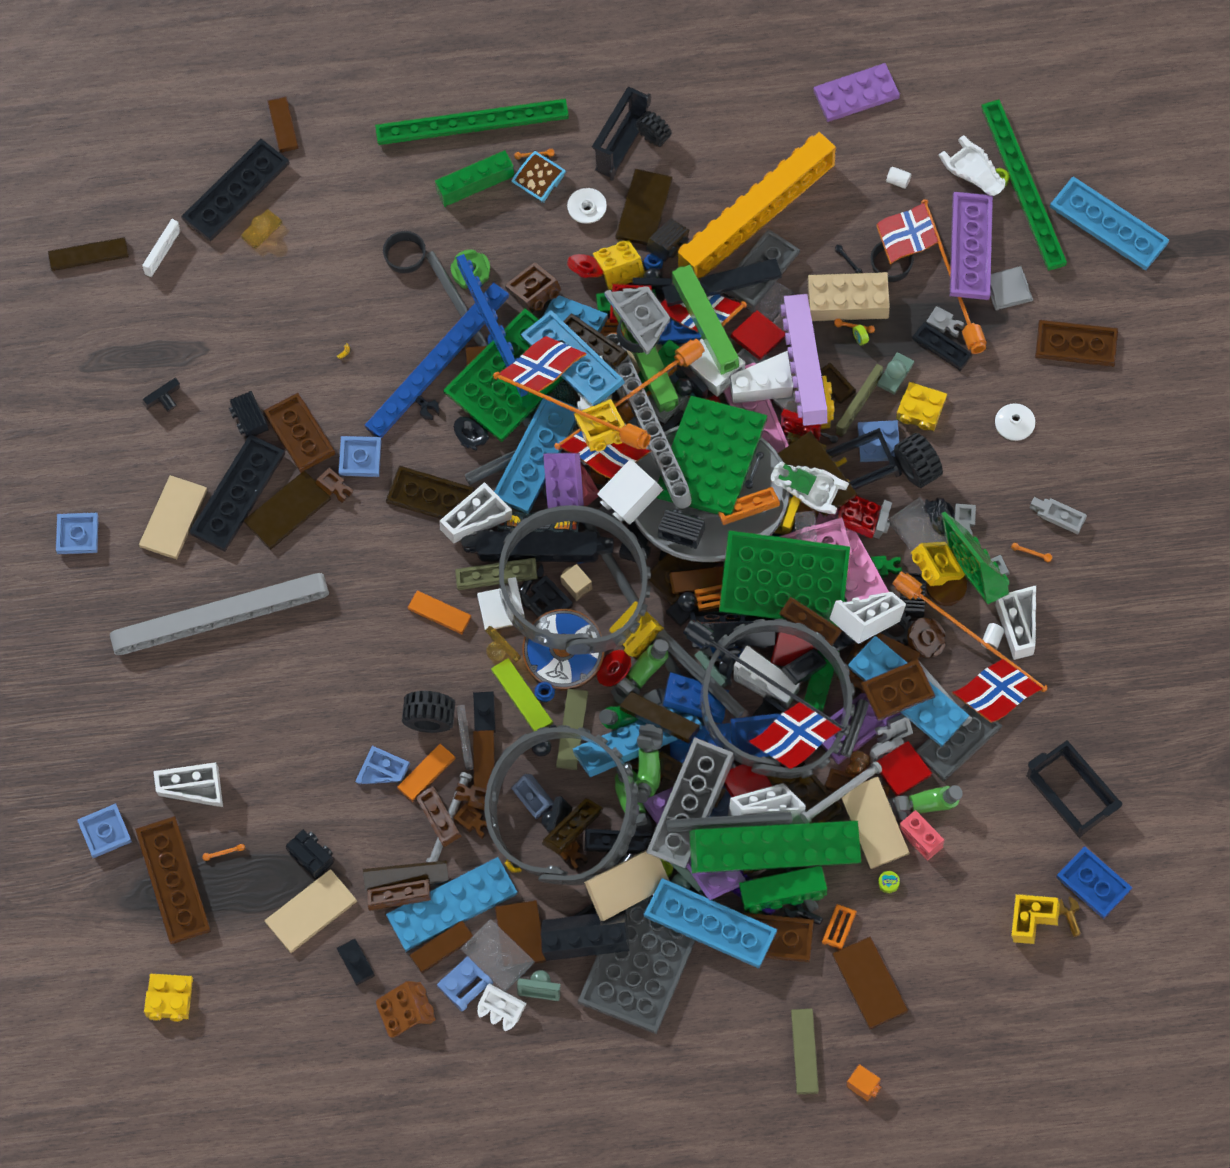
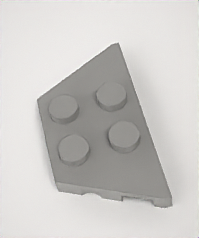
(640, 314)

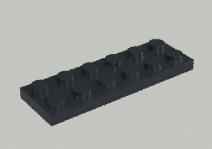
(235, 190)
(237, 492)

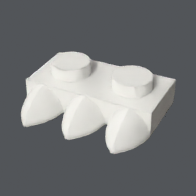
(501, 1006)

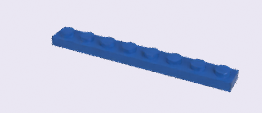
(488, 315)

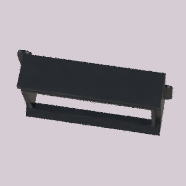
(609, 159)
(893, 468)
(1087, 774)

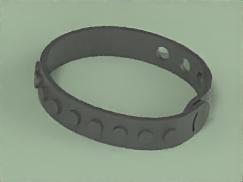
(579, 642)
(767, 765)
(554, 874)

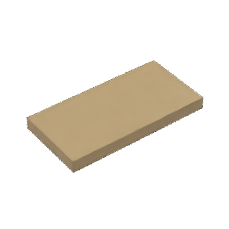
(173, 517)
(877, 825)
(625, 884)
(310, 911)

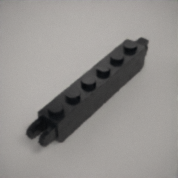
(543, 546)

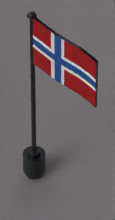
(795, 731)

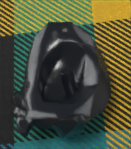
(470, 433)
(935, 509)
(727, 663)

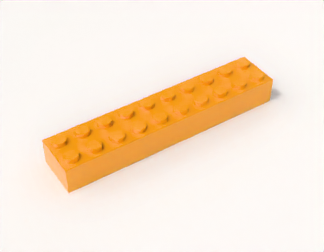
(758, 206)

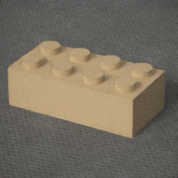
(848, 296)

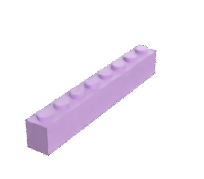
(805, 360)

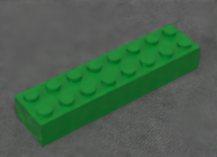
(774, 847)

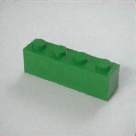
(474, 178)
(783, 889)

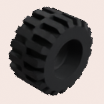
(918, 460)
(428, 711)

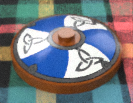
(555, 665)

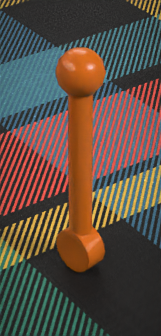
(550, 153)
(838, 323)
(1047, 557)
(206, 857)

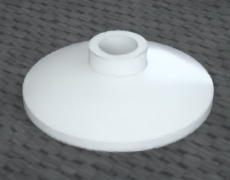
(586, 198)
(1013, 429)

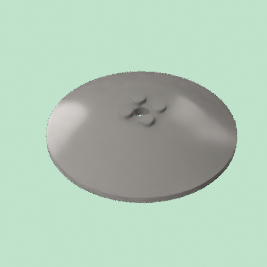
(714, 539)

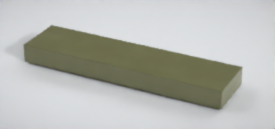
(859, 400)
(489, 574)
(574, 717)
(804, 1051)

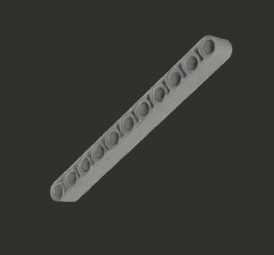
(658, 444)
(219, 614)

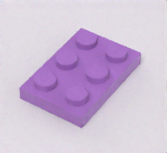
(563, 479)

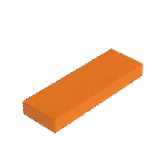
(751, 505)
(439, 612)
(426, 772)

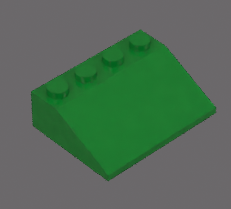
(975, 561)

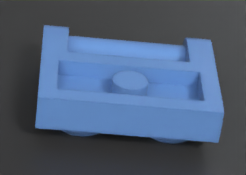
(460, 979)

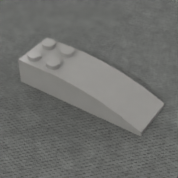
(691, 797)

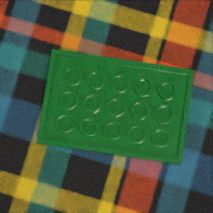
(492, 400)
(715, 453)
(768, 570)

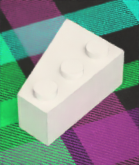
(763, 380)
(475, 513)
(867, 616)
(1018, 620)
(759, 685)
(191, 784)
(768, 800)

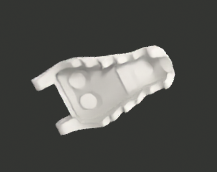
(973, 165)
(822, 491)

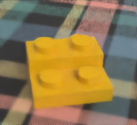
(921, 406)
(598, 435)
(937, 563)
(168, 997)

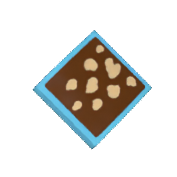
(538, 176)

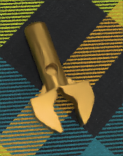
(1070, 915)

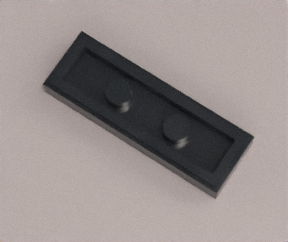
(942, 346)

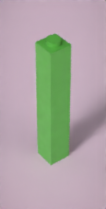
(705, 319)
(649, 365)

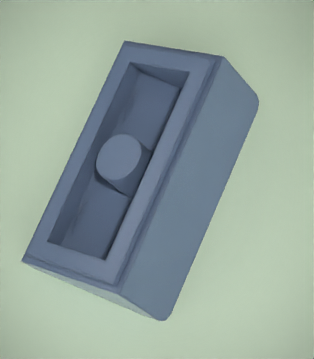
(532, 795)

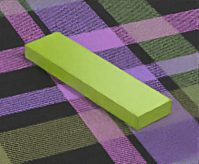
(521, 695)

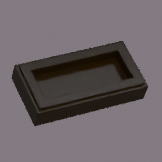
(840, 386)

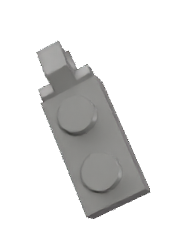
(1059, 514)

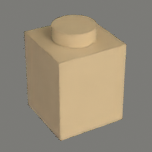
(576, 582)

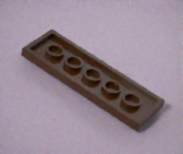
(172, 880)

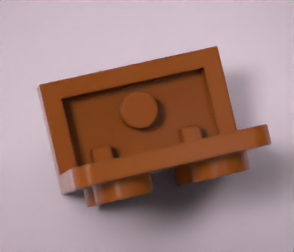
(405, 1008)

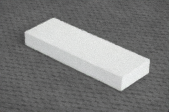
(161, 248)

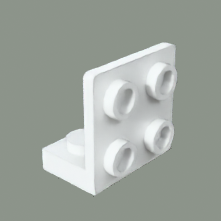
(492, 608)

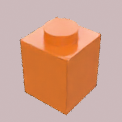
(864, 1083)

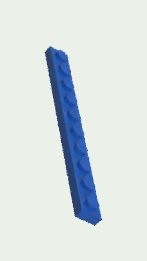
(433, 365)

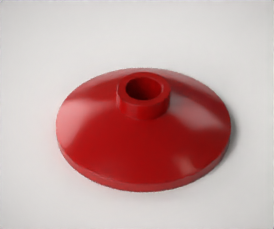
(584, 266)
(614, 668)

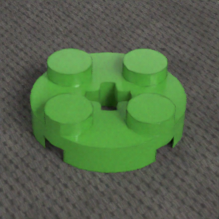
(478, 260)

